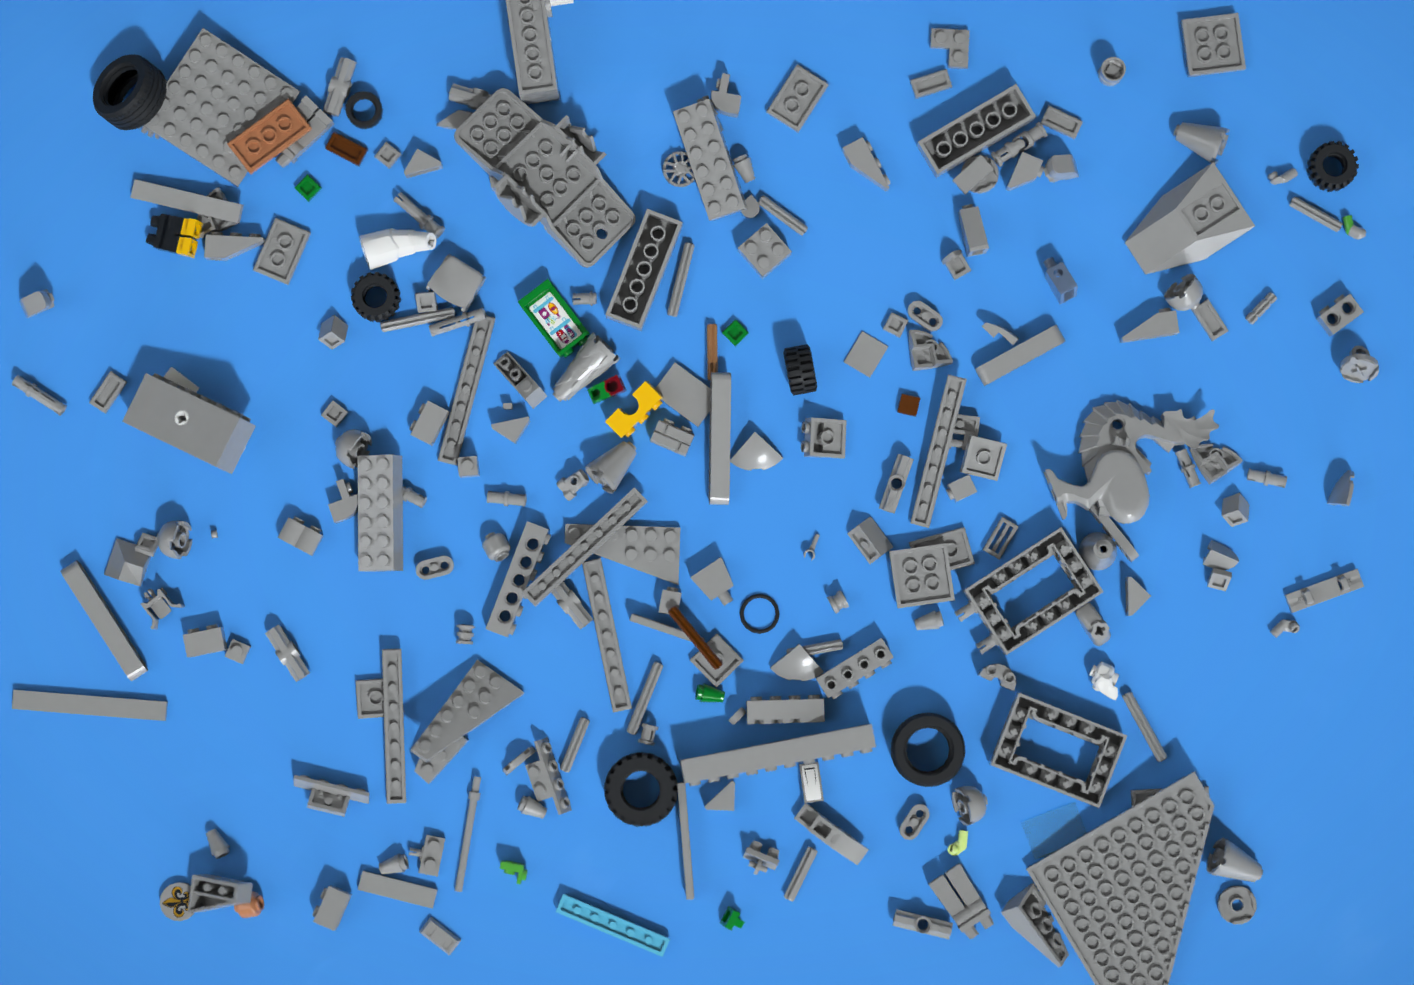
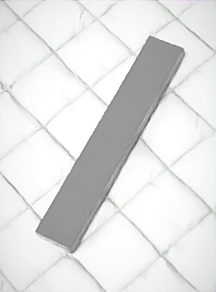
(187, 201)
(685, 841)

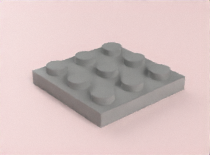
(1213, 44)
(921, 575)

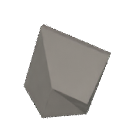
(126, 563)

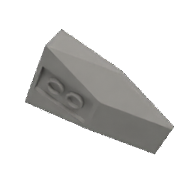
(1189, 223)

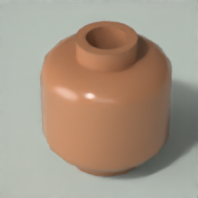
(251, 909)

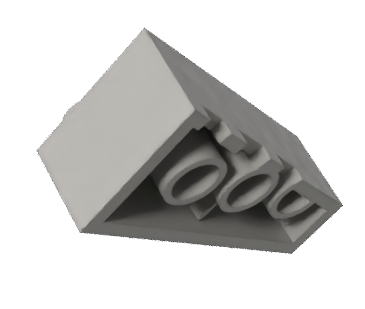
(785, 711)

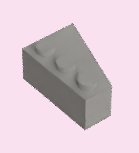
(217, 892)

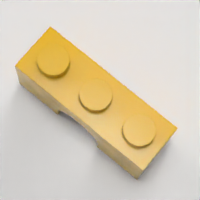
(624, 423)

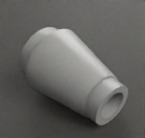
(744, 167)
(929, 621)
(531, 807)
(217, 844)
(395, 864)

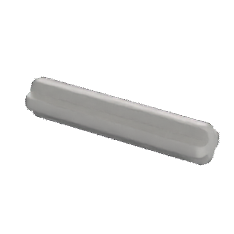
(1316, 214)
(782, 215)
(822, 647)
(574, 744)
(800, 873)

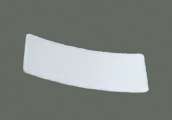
(178, 378)

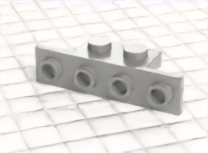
(546, 777)
(328, 796)

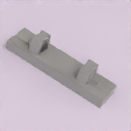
(1323, 591)

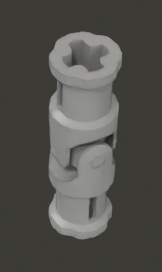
(1017, 144)

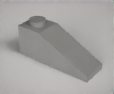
(1159, 325)

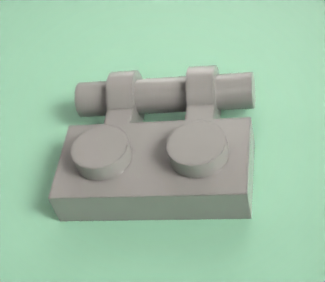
(965, 426)

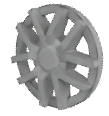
(679, 169)

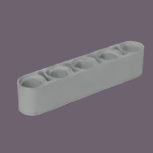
(1020, 355)

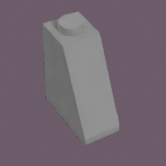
(973, 230)

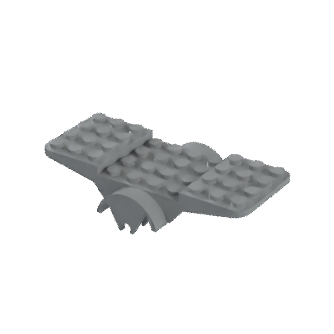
(546, 175)

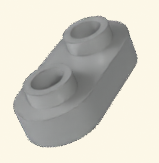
(925, 315)
(435, 568)
(915, 822)

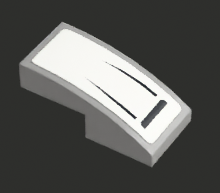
(811, 782)

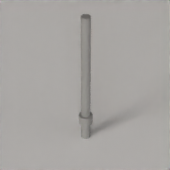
(474, 796)

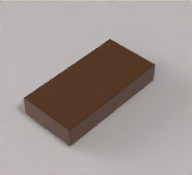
(346, 149)

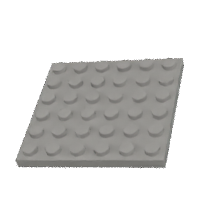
(214, 100)

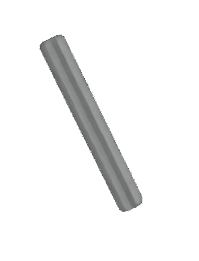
(680, 279)
(417, 319)
(644, 698)
(1144, 726)

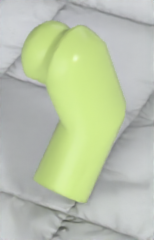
(959, 845)

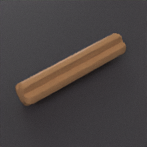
(712, 354)

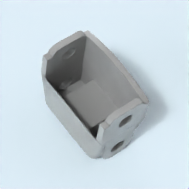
(456, 282)

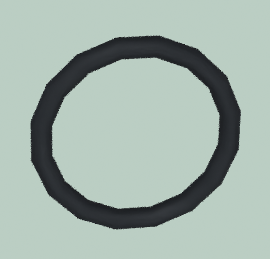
(762, 630)

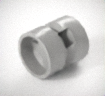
(1111, 71)

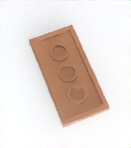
(269, 136)

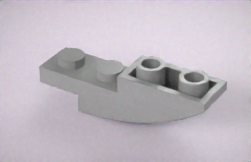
(831, 834)

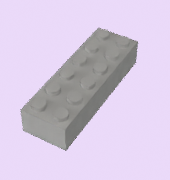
(976, 130)
(710, 160)
(644, 270)
(380, 513)

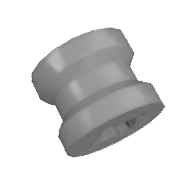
(838, 601)

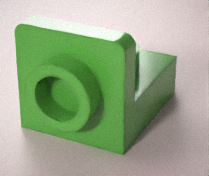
(511, 867)

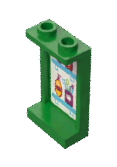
(554, 319)

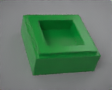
(308, 188)
(735, 332)

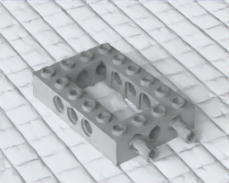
(1010, 638)

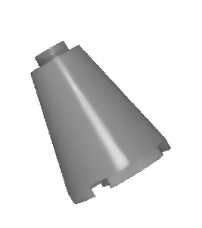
(1203, 139)
(612, 466)
(1090, 551)
(1232, 862)

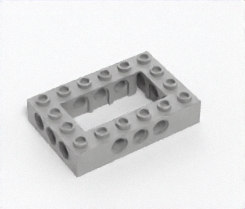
(1098, 779)

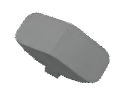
(1061, 168)
(37, 303)
(1093, 624)

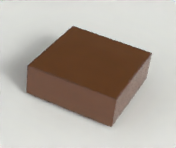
(908, 405)

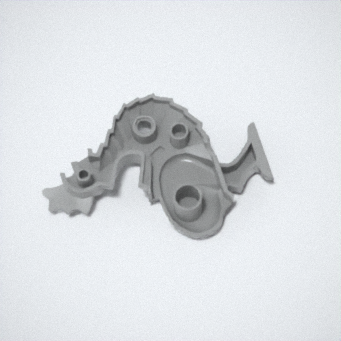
(1114, 463)

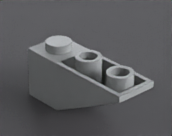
(862, 161)
(227, 247)
(520, 380)

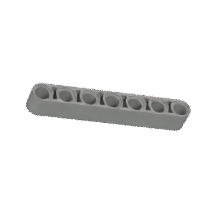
(719, 438)
(104, 620)

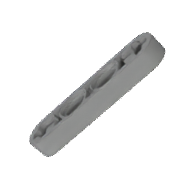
(1112, 530)

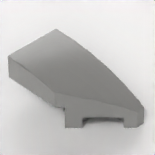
(454, 120)
(994, 329)

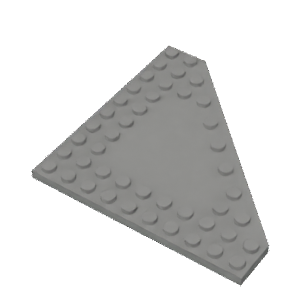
(1130, 885)

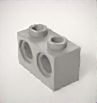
(1341, 317)

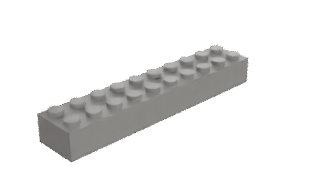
(778, 753)

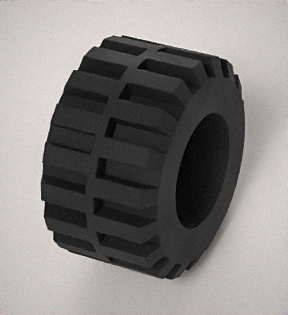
(1346, 159)
(365, 284)
(800, 369)

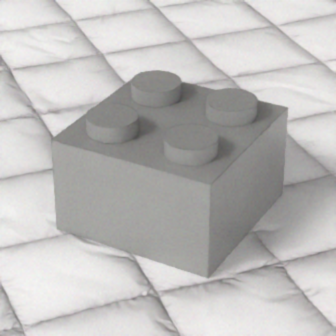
(764, 251)

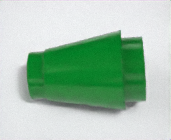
(707, 693)

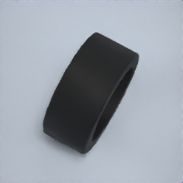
(378, 110)

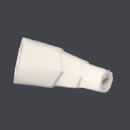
(391, 244)

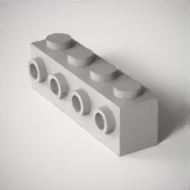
(854, 668)

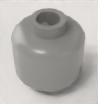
(496, 546)

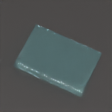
(1053, 830)

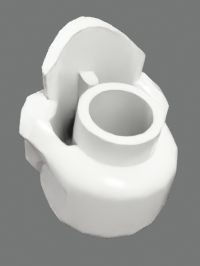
(1105, 679)

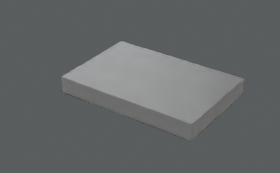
(797, 98)
(282, 251)
(685, 394)
(957, 546)

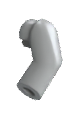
(1283, 178)
(1285, 625)

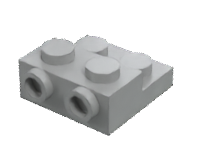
(824, 438)

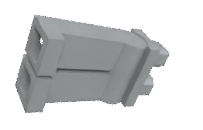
(318, 122)
(974, 908)

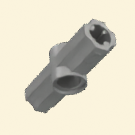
(339, 86)
(472, 97)
(900, 471)
(571, 605)
(287, 653)
(935, 926)

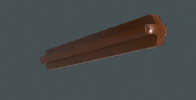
(694, 636)

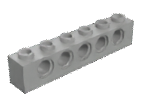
(530, 532)

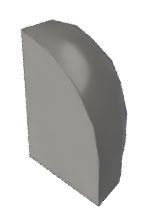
(1220, 557)

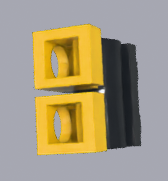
(168, 233)

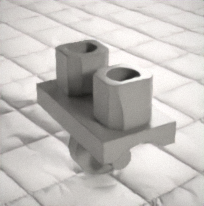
(759, 860)

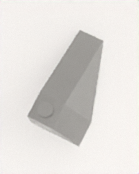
(1030, 919)

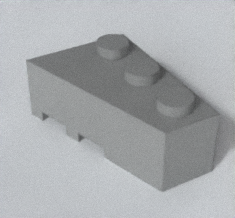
(430, 770)

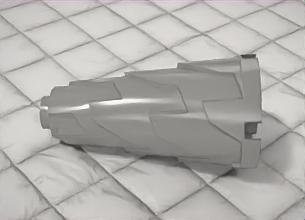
(590, 362)

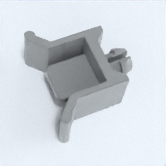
(158, 605)

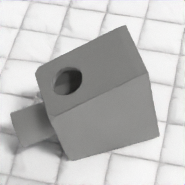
(714, 581)

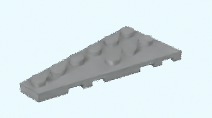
(638, 547)
(470, 705)

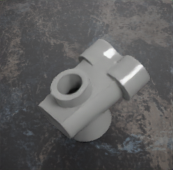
(572, 484)

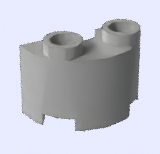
(999, 671)

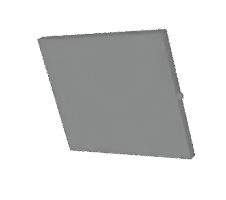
(866, 354)

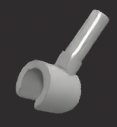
(812, 547)

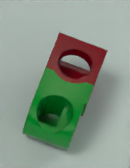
(606, 389)

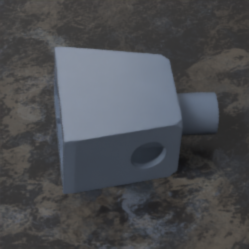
(1064, 285)

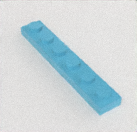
(613, 925)

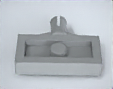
(430, 855)

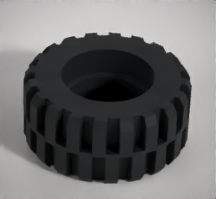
(614, 789)

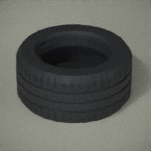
(141, 103)
(955, 756)

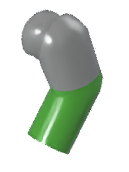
(1352, 230)

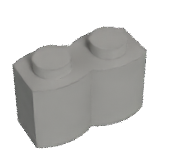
(301, 536)

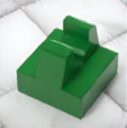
(731, 919)

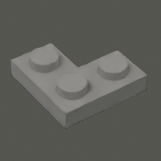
(956, 41)

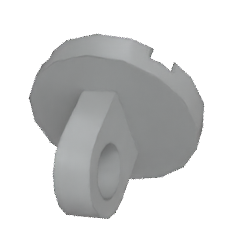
(1359, 366)

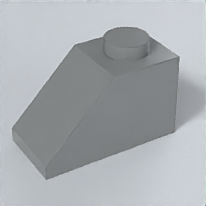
(1026, 171)

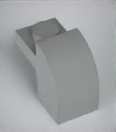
(723, 102)
(348, 506)

